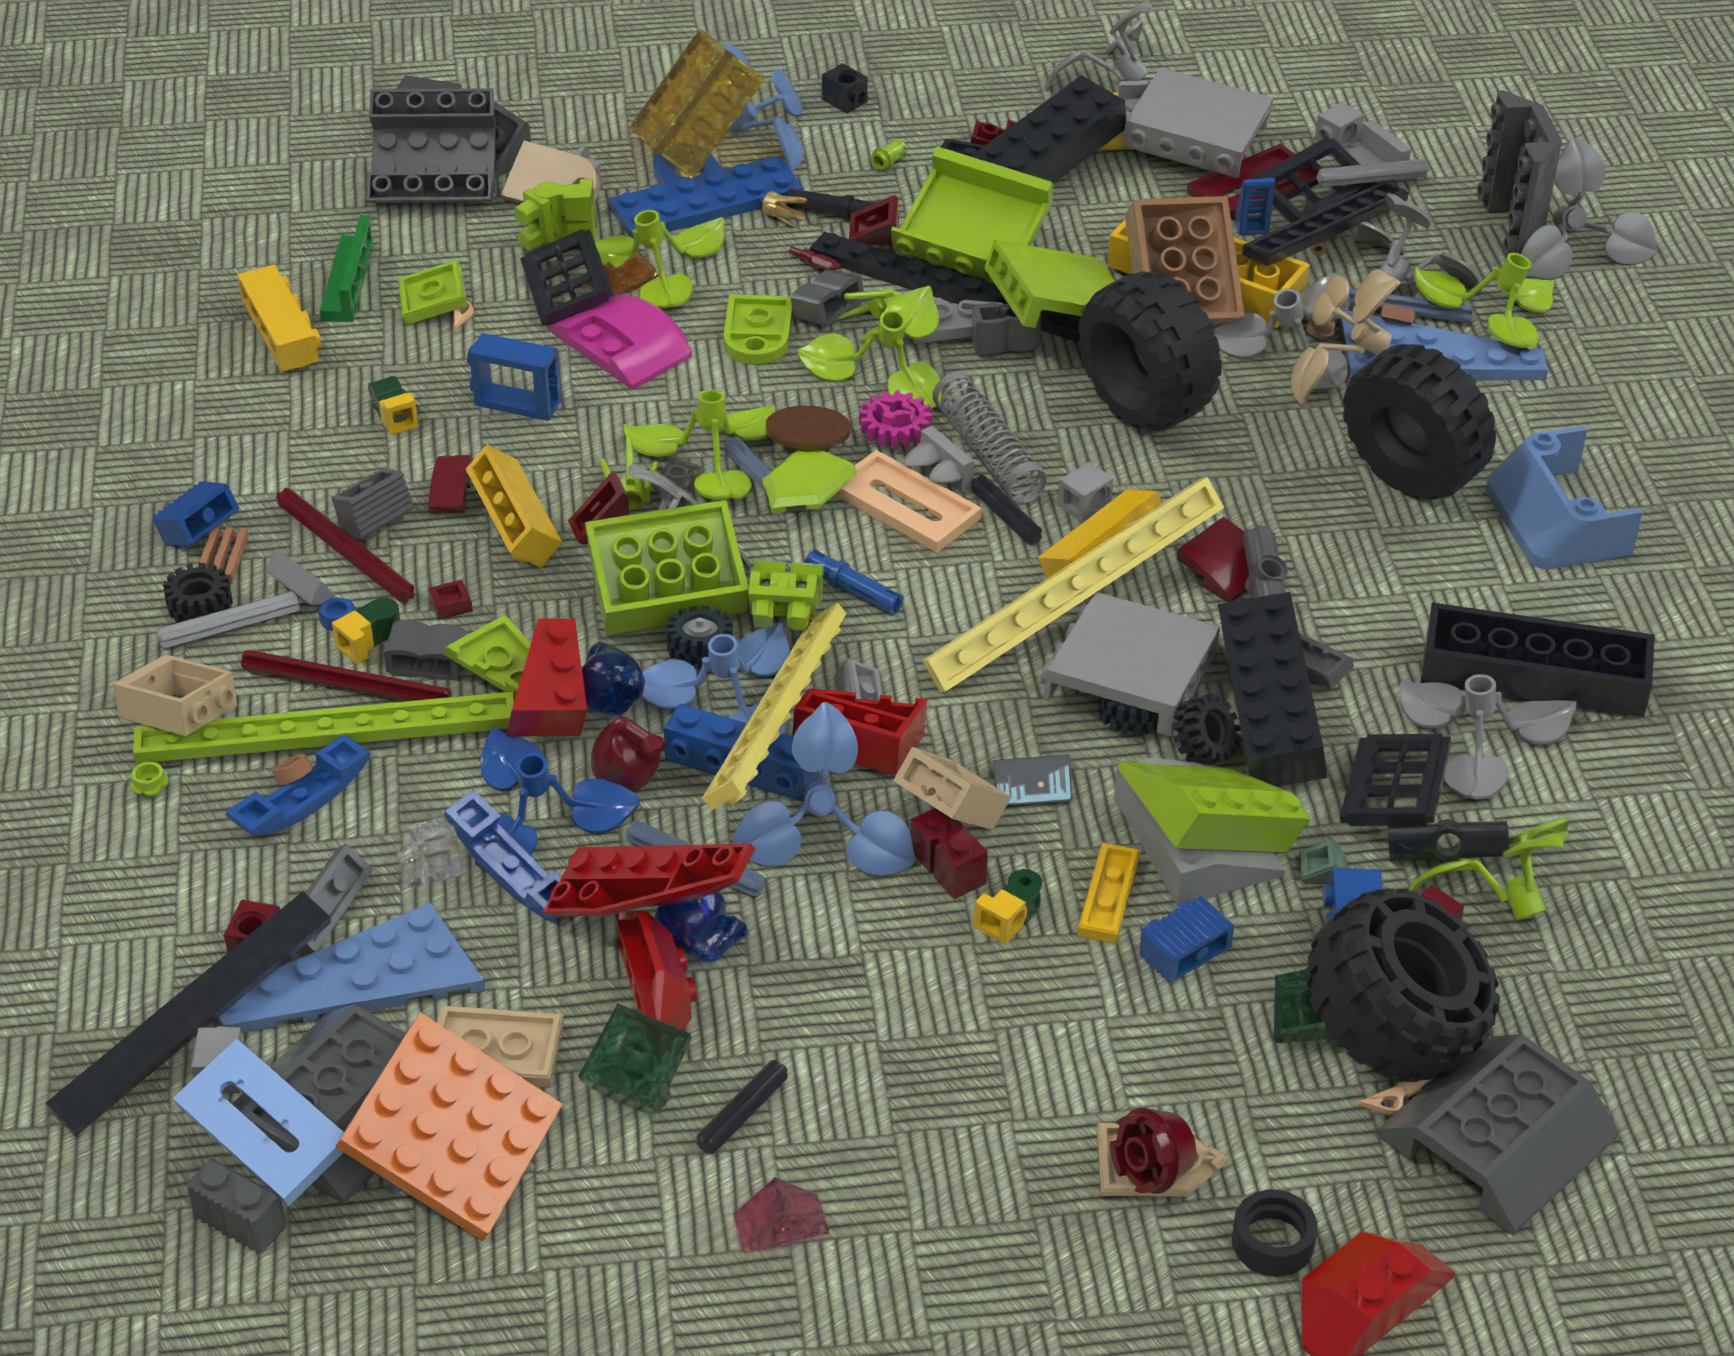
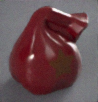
(626, 754)

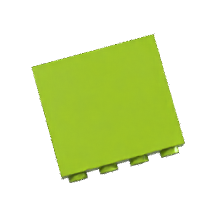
(968, 207)
(1044, 279)

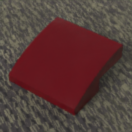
(1219, 558)

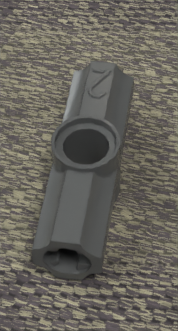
(1263, 563)

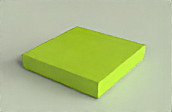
(432, 292)

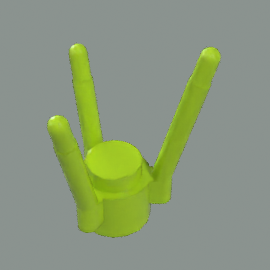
(876, 306)
(634, 487)

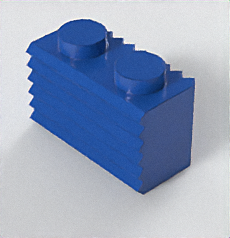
(195, 513)
(1185, 938)

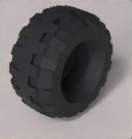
(1150, 350)
(1402, 985)

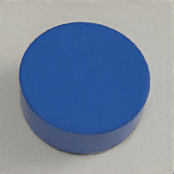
(333, 610)

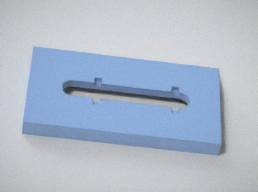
(281, 1171)

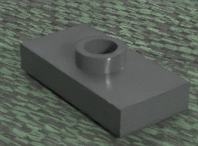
(1324, 663)

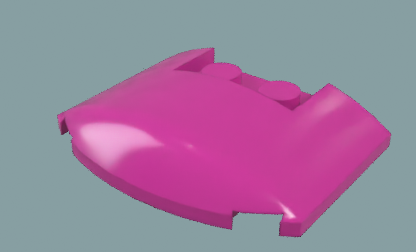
(626, 338)

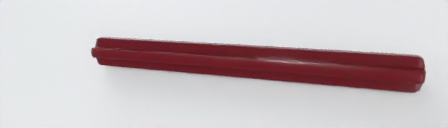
(346, 545)
(341, 677)

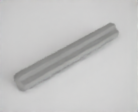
(1372, 172)
(228, 620)

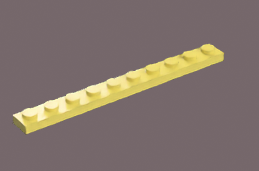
(1072, 584)
(774, 709)

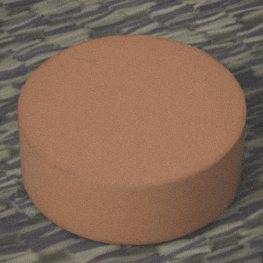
(292, 769)

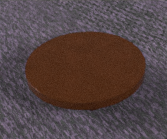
(807, 428)

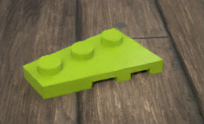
(493, 653)

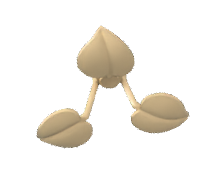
(1365, 333)

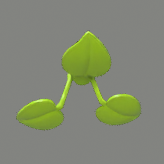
(650, 231)
(1530, 294)
(913, 313)
(664, 439)
(1522, 890)

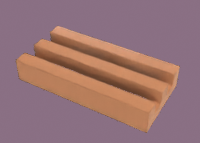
(215, 536)

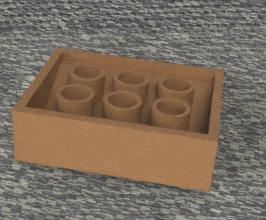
(1191, 244)

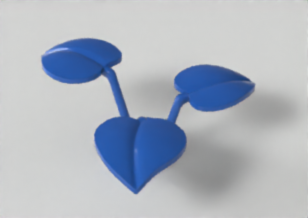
(514, 760)

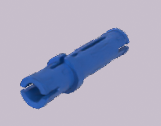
(841, 575)

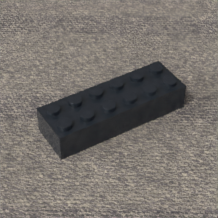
(1059, 132)
(1540, 658)
(1272, 690)

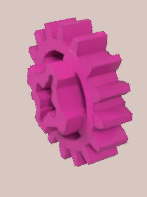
(894, 418)

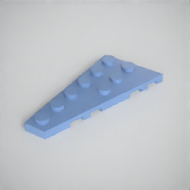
(1477, 355)
(371, 969)

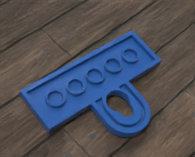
(705, 197)

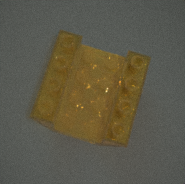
(696, 103)

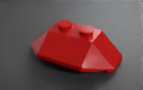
(655, 968)
(1366, 1293)

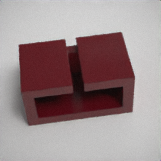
(949, 851)

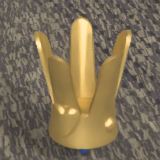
(775, 206)

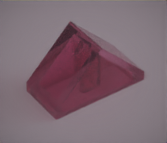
(779, 1216)

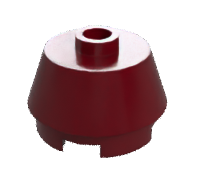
(1153, 1149)

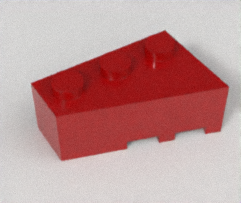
(551, 685)
(882, 727)

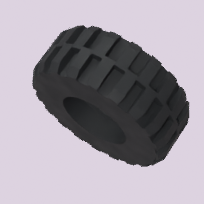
(1419, 421)

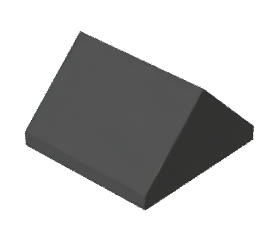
(510, 135)

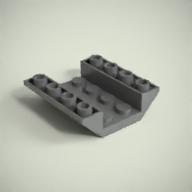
(432, 145)
(1519, 166)
(334, 1071)
(1509, 1124)

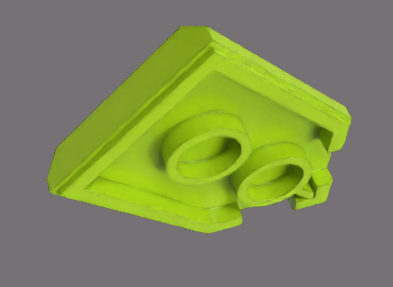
(806, 479)

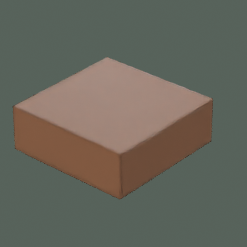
(1397, 313)

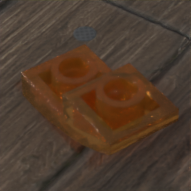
(629, 275)

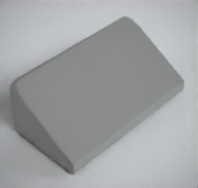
(298, 579)
(860, 679)

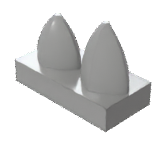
(945, 458)

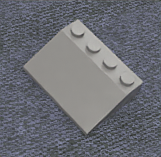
(1192, 871)

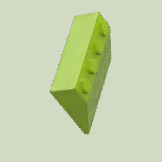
(666, 563)
(1217, 807)

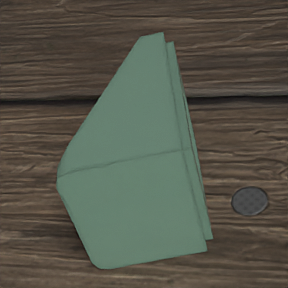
(1319, 860)

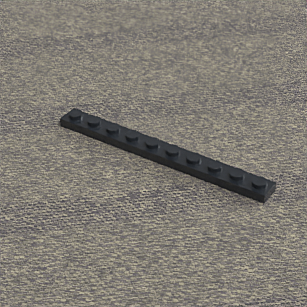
(916, 274)

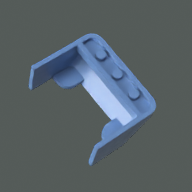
(1540, 515)

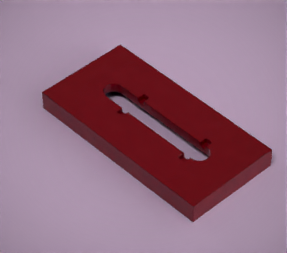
(1218, 184)

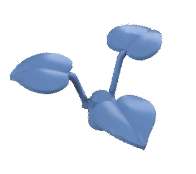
(786, 133)
(759, 652)
(826, 744)

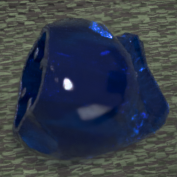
(611, 679)
(702, 926)

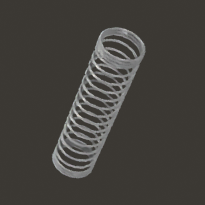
(1016, 471)

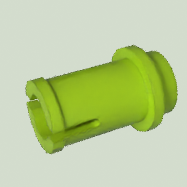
(883, 157)

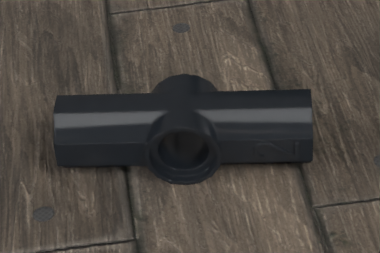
(1475, 840)

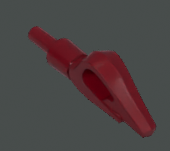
(818, 261)

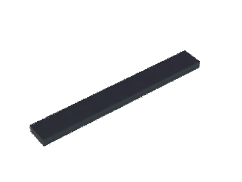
(1321, 224)
(190, 1009)

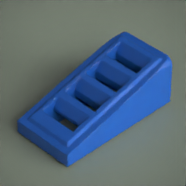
(1257, 223)

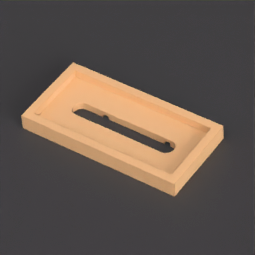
(879, 469)

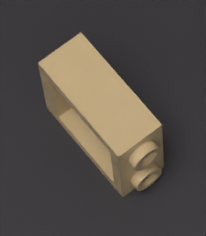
(205, 689)
(954, 787)

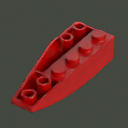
(636, 877)

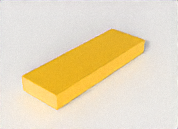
(1109, 893)

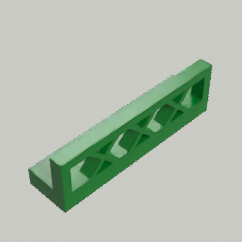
(348, 274)

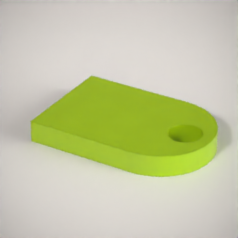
(759, 324)

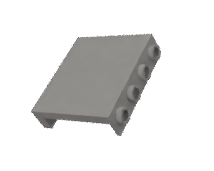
(1196, 121)
(1133, 656)

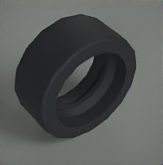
(1269, 1259)

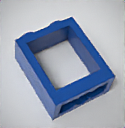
(519, 355)

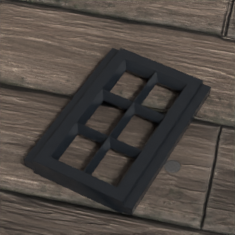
(1308, 158)
(595, 275)
(1427, 791)

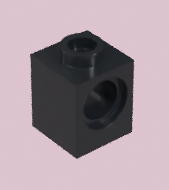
(844, 88)

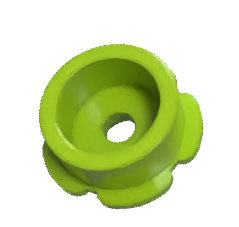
(148, 779)

